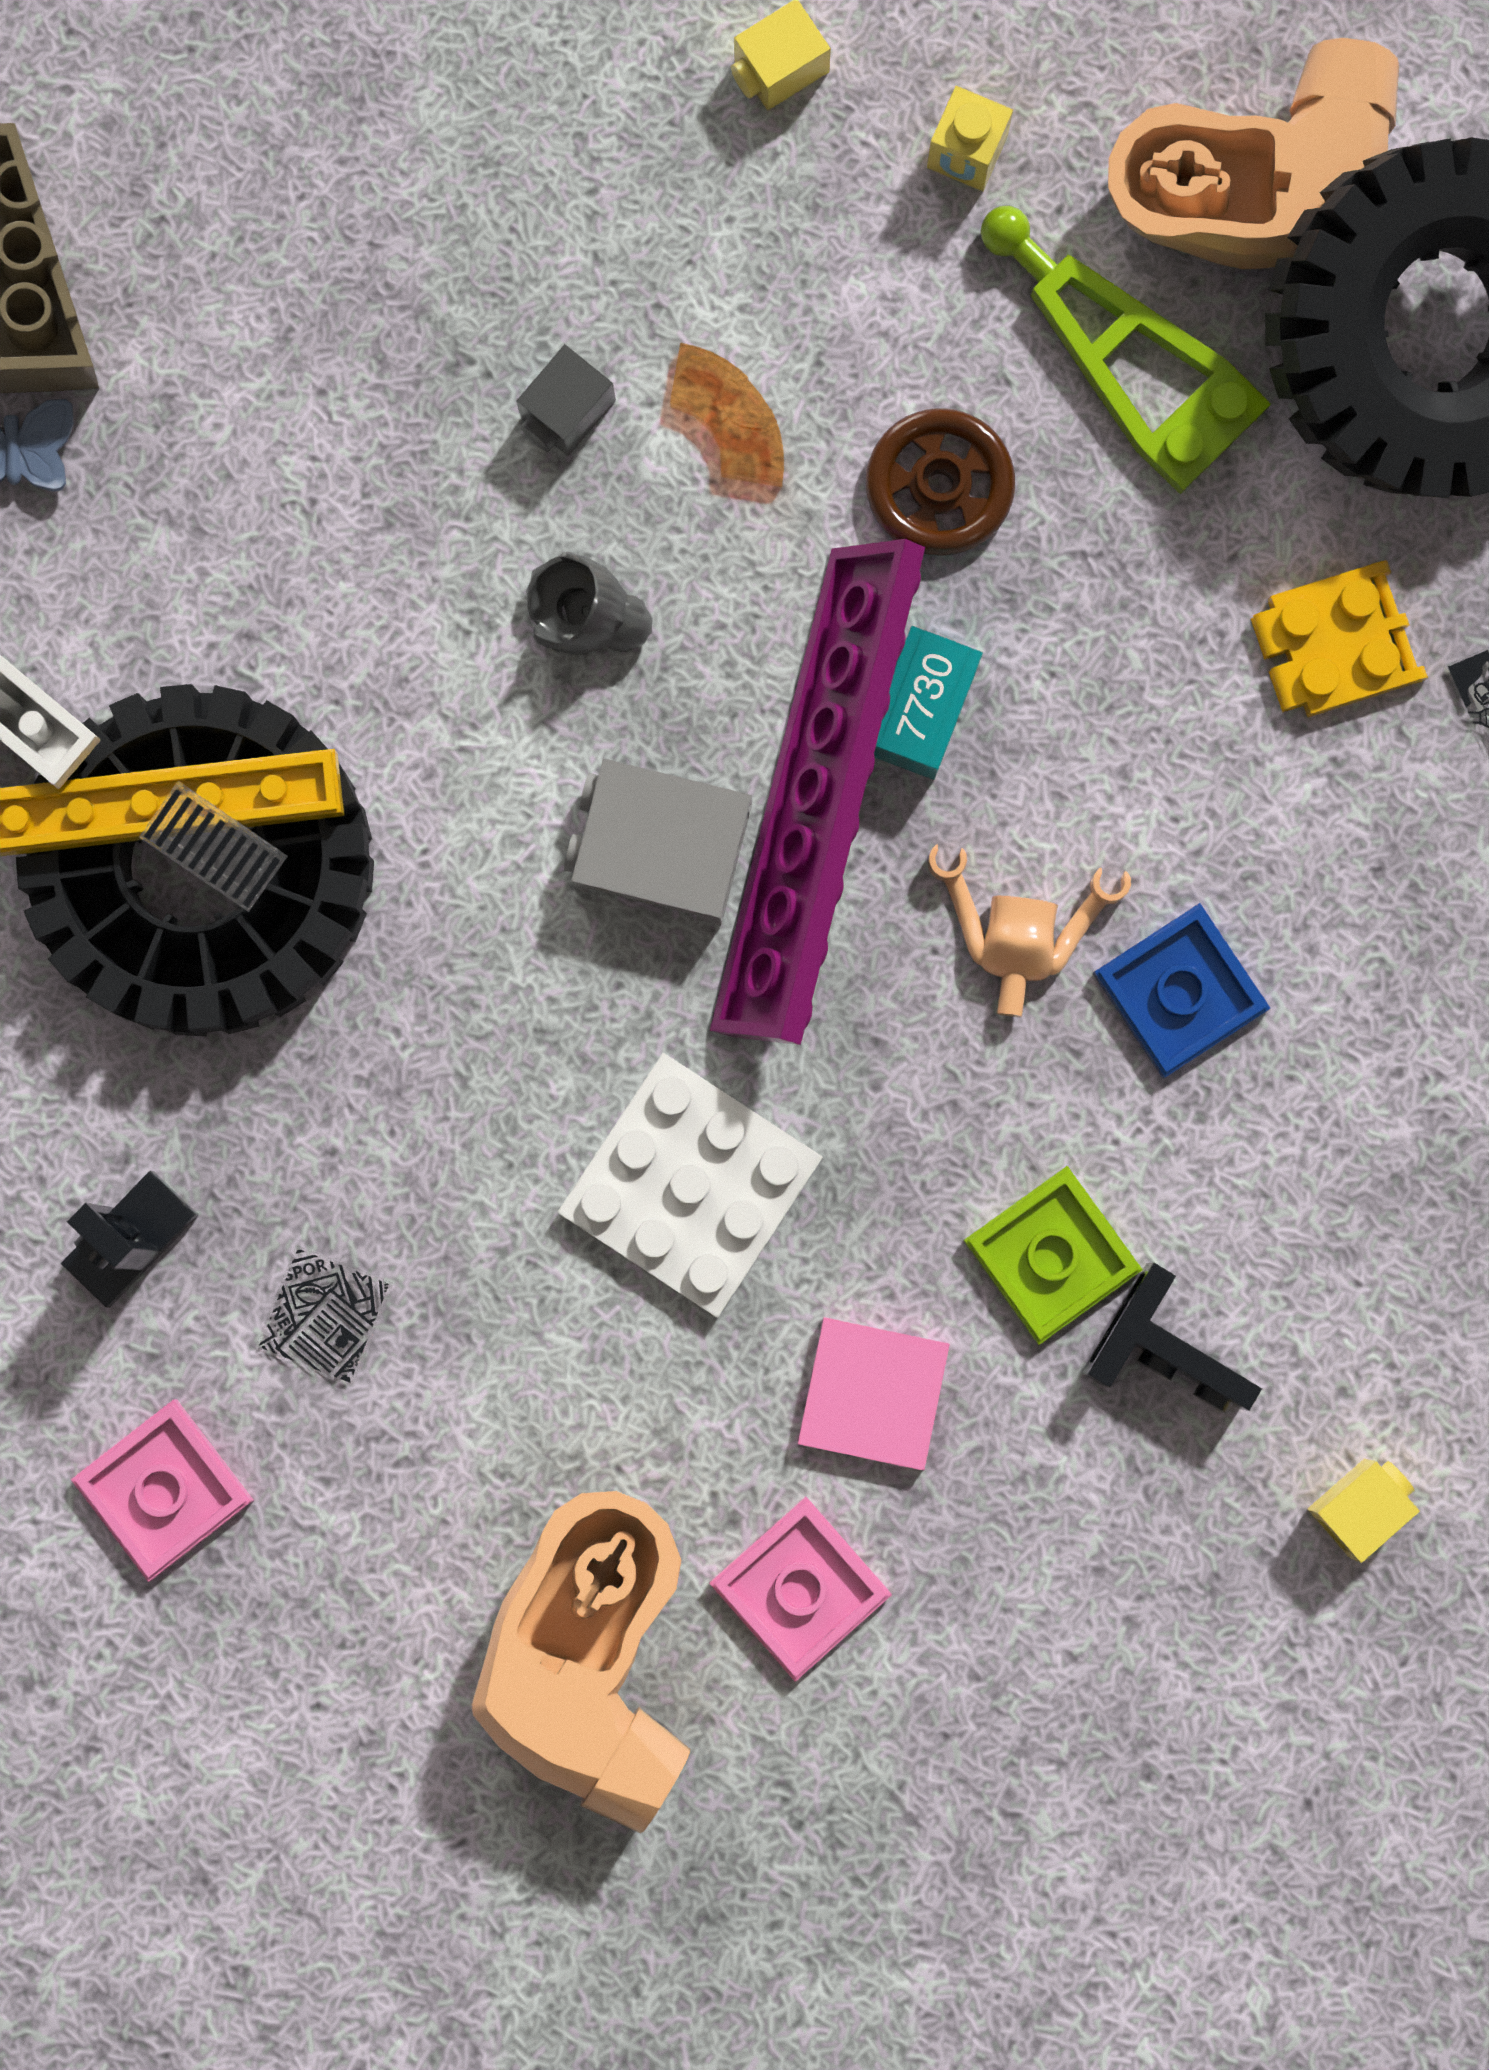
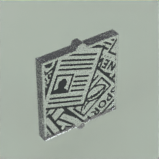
(324, 1315)

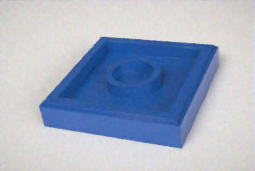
(1181, 990)

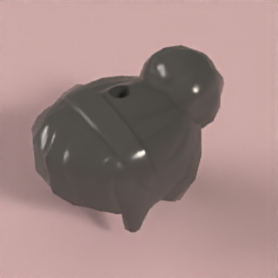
(614, 617)

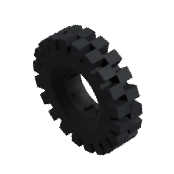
(1334, 321)
(242, 962)

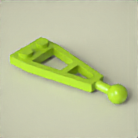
(1198, 427)

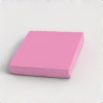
(873, 1393)
(162, 1490)
(800, 1588)

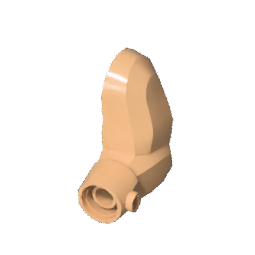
(1242, 182)
(567, 1650)

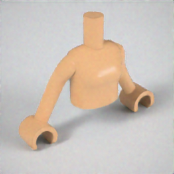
(1020, 932)

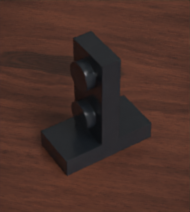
(125, 1239)
(1162, 1350)

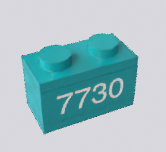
(925, 701)

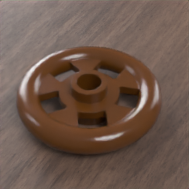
(927, 432)

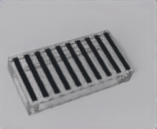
(213, 846)

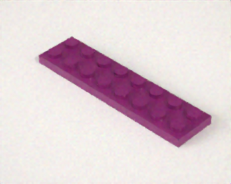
(817, 792)

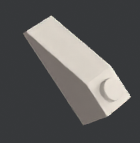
(41, 728)

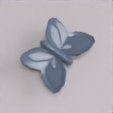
(36, 446)

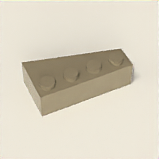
(35, 338)

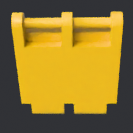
(1337, 641)

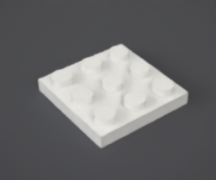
(690, 1185)

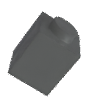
(564, 402)

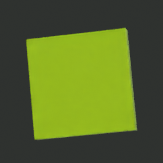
(1052, 1255)

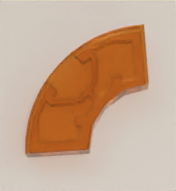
(734, 414)

